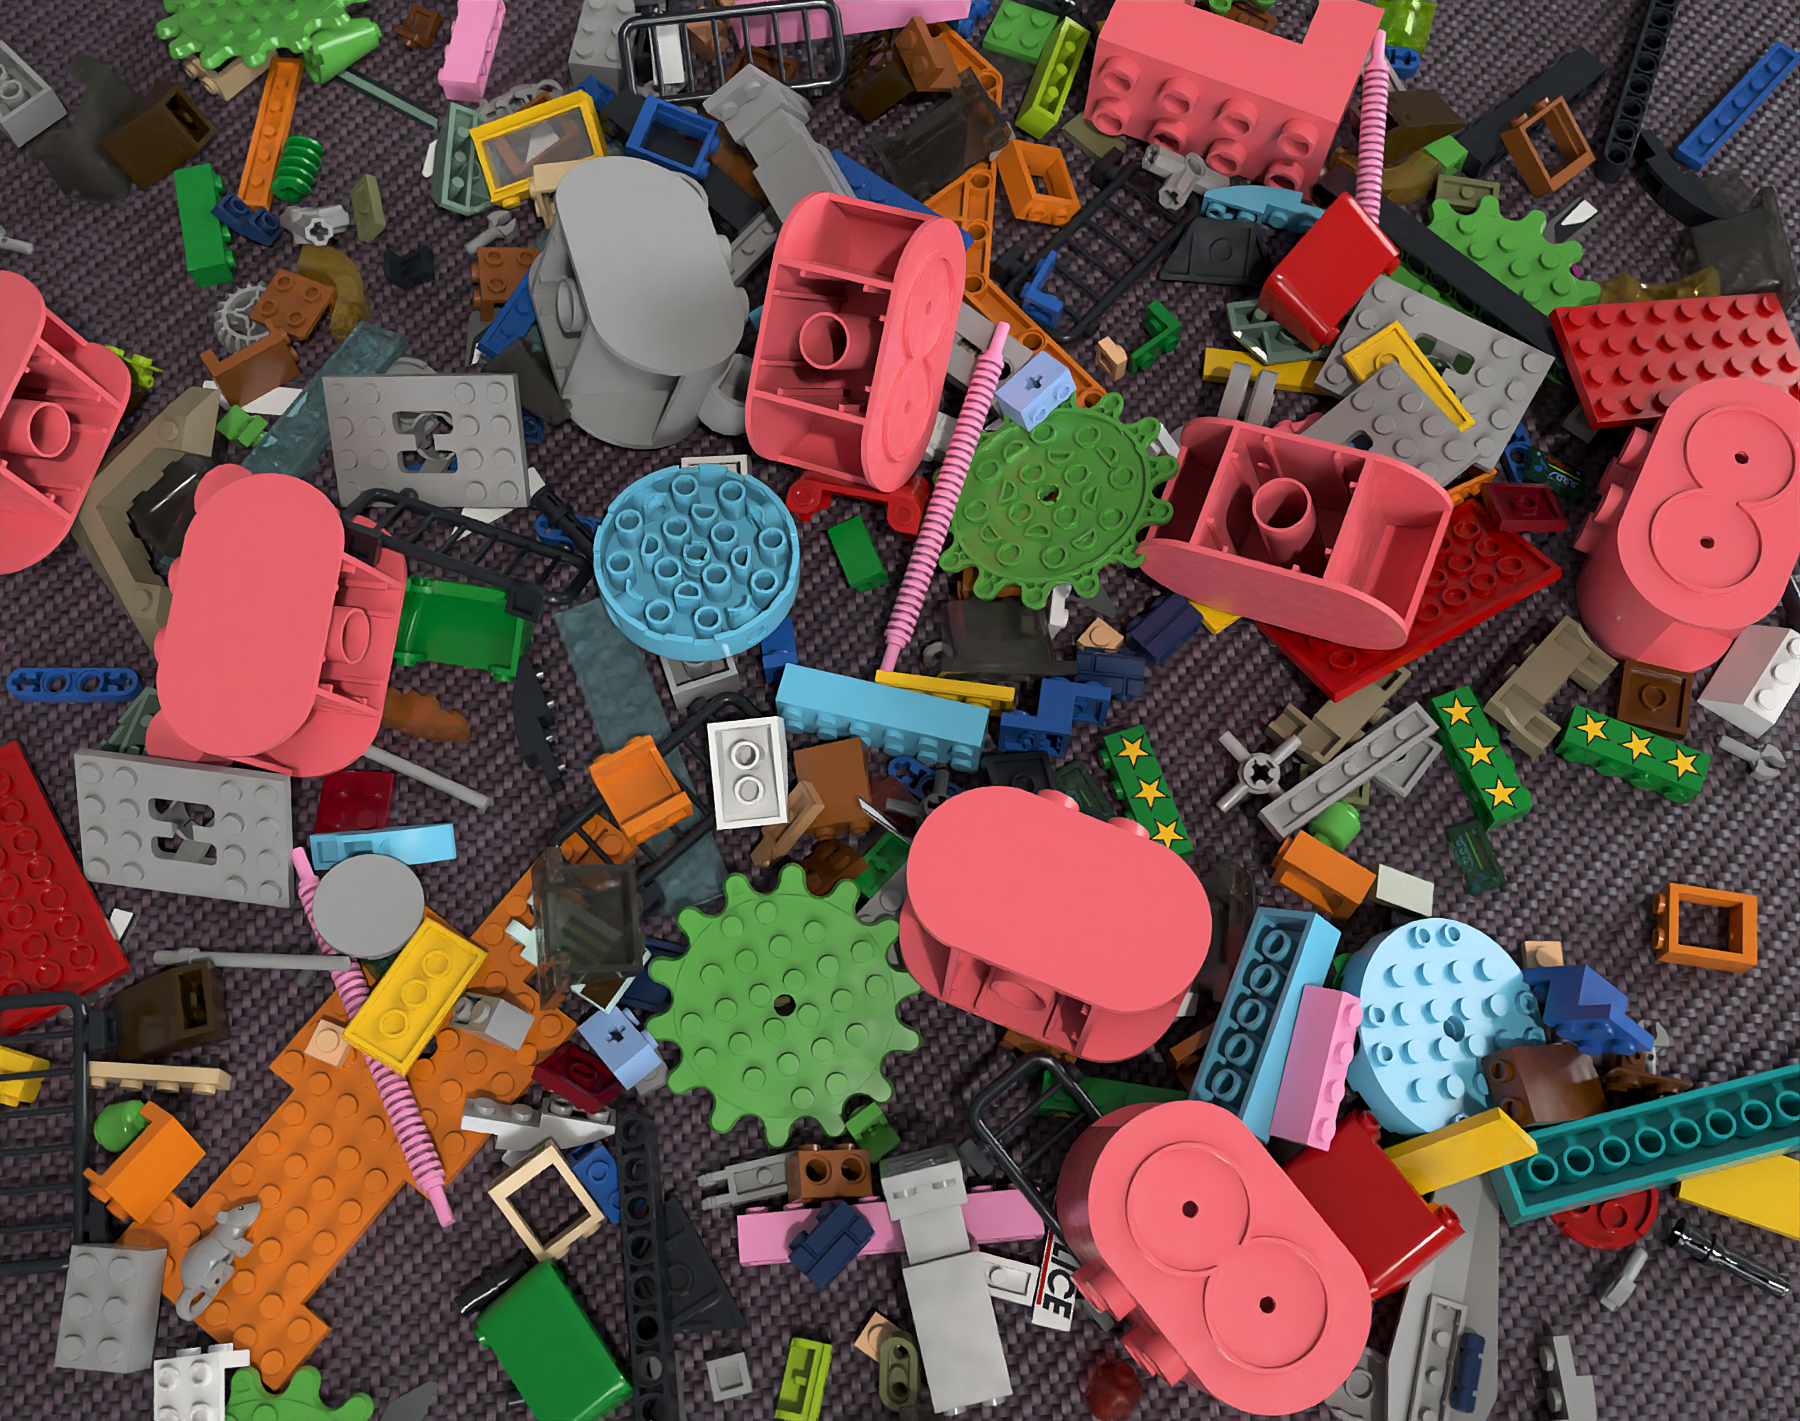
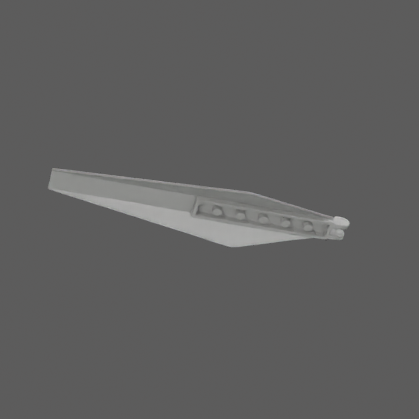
(1439, 1305)

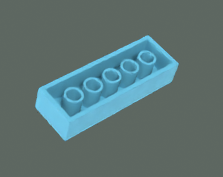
(882, 717)
(1260, 1012)

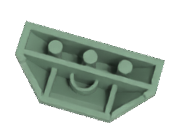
(457, 171)
(1269, 339)

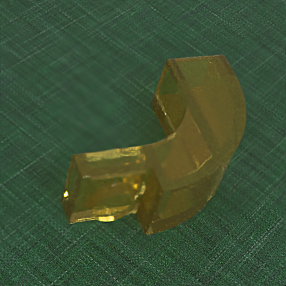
(1401, 183)
(338, 272)
(1626, 289)

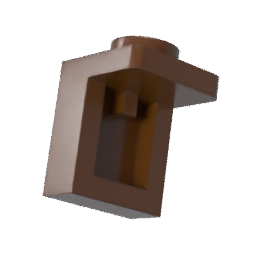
(419, 27)

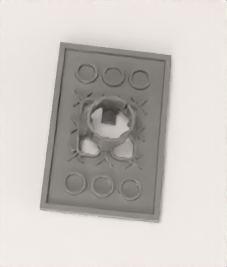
(1492, 392)
(1400, 425)
(484, 437)
(123, 825)

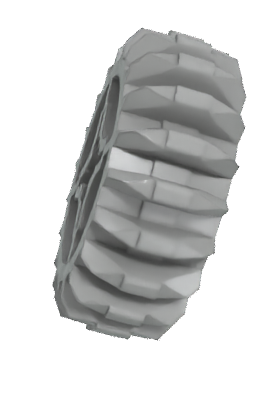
(235, 315)

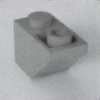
(491, 1020)

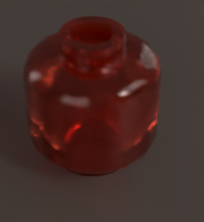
(1113, 1391)

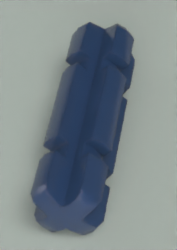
(1467, 1372)

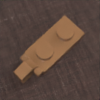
(778, 839)

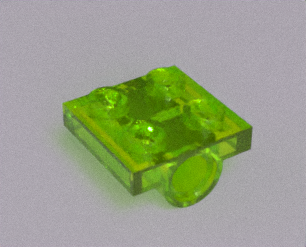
(1407, 22)

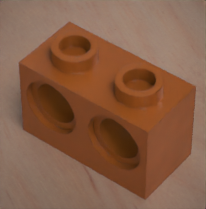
(829, 1181)

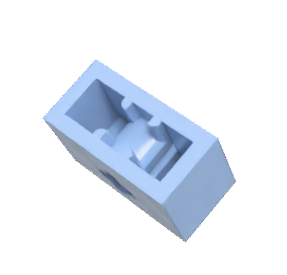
(1035, 390)
(620, 1045)

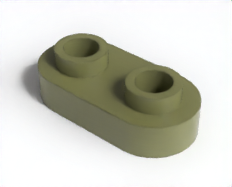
(899, 1367)

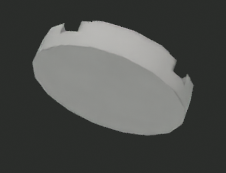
(1363, 1392)

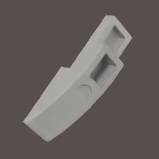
(525, 1128)
(1568, 1394)

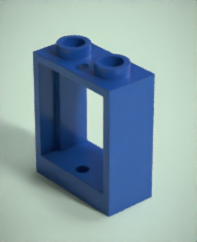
(679, 119)

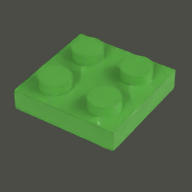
(1020, 31)

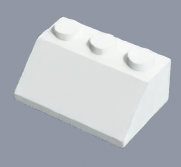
(1755, 678)

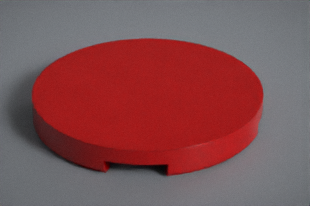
(1610, 1222)

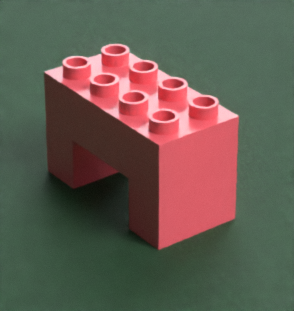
(1228, 88)

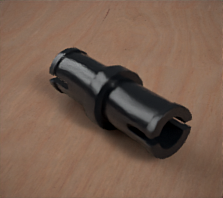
(491, 1287)

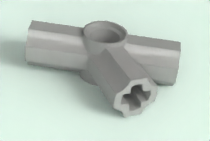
(1181, 174)
(314, 224)

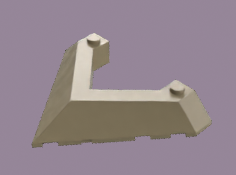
(132, 467)

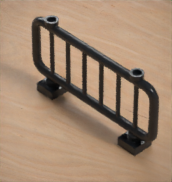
(653, 18)
(1106, 170)
(524, 598)
(572, 821)
(988, 1145)
(90, 1220)

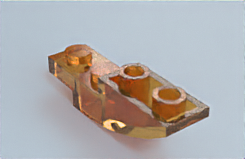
(736, 166)
(423, 717)

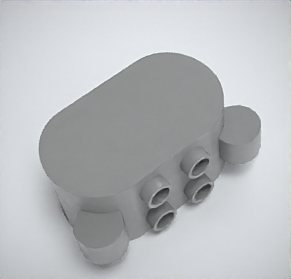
(640, 306)

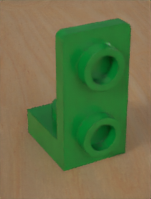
(1166, 335)

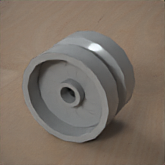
(1246, 401)

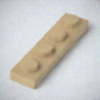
(165, 1078)

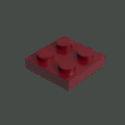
(1523, 507)
(355, 801)
(578, 1078)

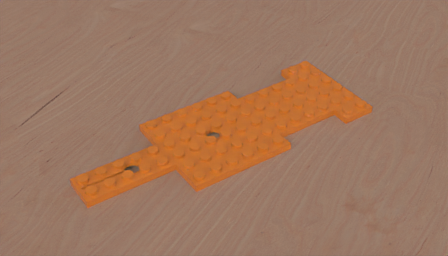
(333, 1157)

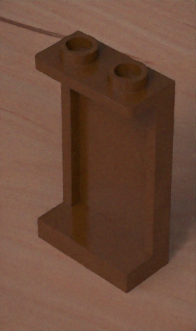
(1544, 1084)

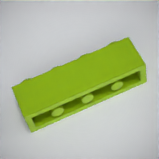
(1052, 78)

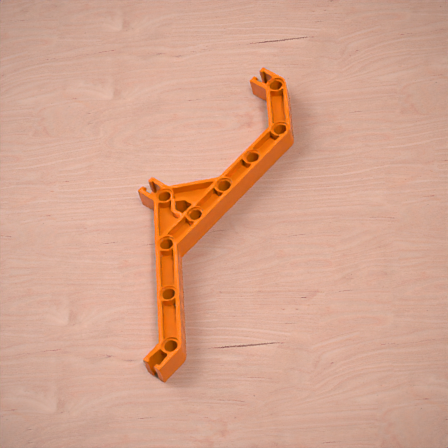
(971, 207)

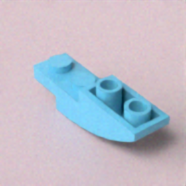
(1262, 204)
(404, 843)

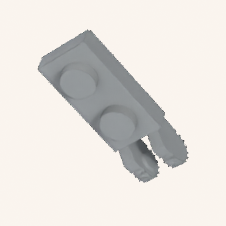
(748, 1181)

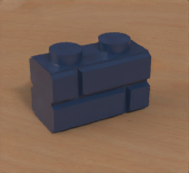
(1163, 629)
(1113, 668)
(830, 1244)

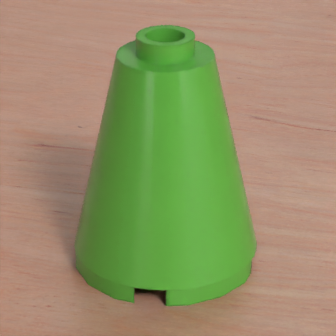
(340, 48)

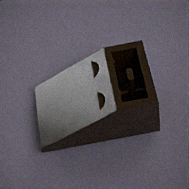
(877, 75)
(1411, 122)
(158, 134)
(172, 1012)

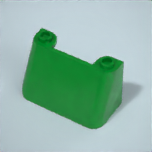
(460, 627)
(553, 1349)

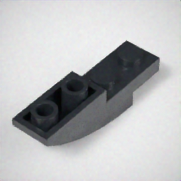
(1677, 193)
(533, 721)

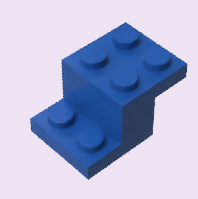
(1058, 707)
(1586, 1010)

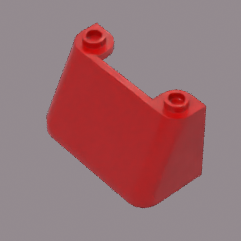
(1328, 272)
(905, 510)
(1372, 1205)

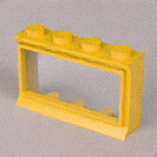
(538, 135)

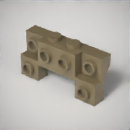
(1545, 669)
(1339, 723)

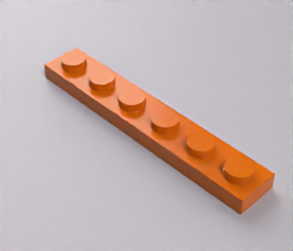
(270, 131)

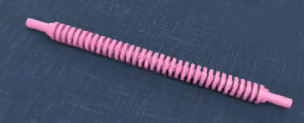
(1372, 130)
(944, 498)
(392, 1086)

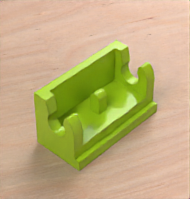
(804, 1380)

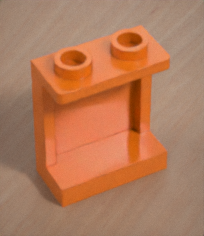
(640, 790)
(147, 1167)

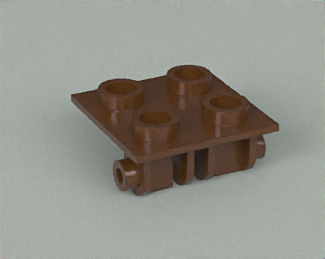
(1627, 1074)

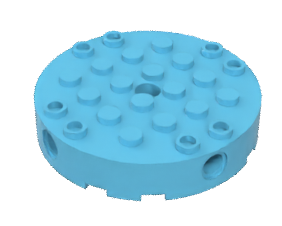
(697, 562)
(1431, 1011)

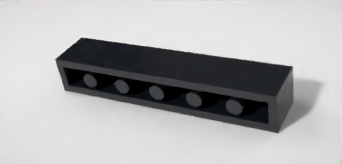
(1572, 77)
(728, 204)

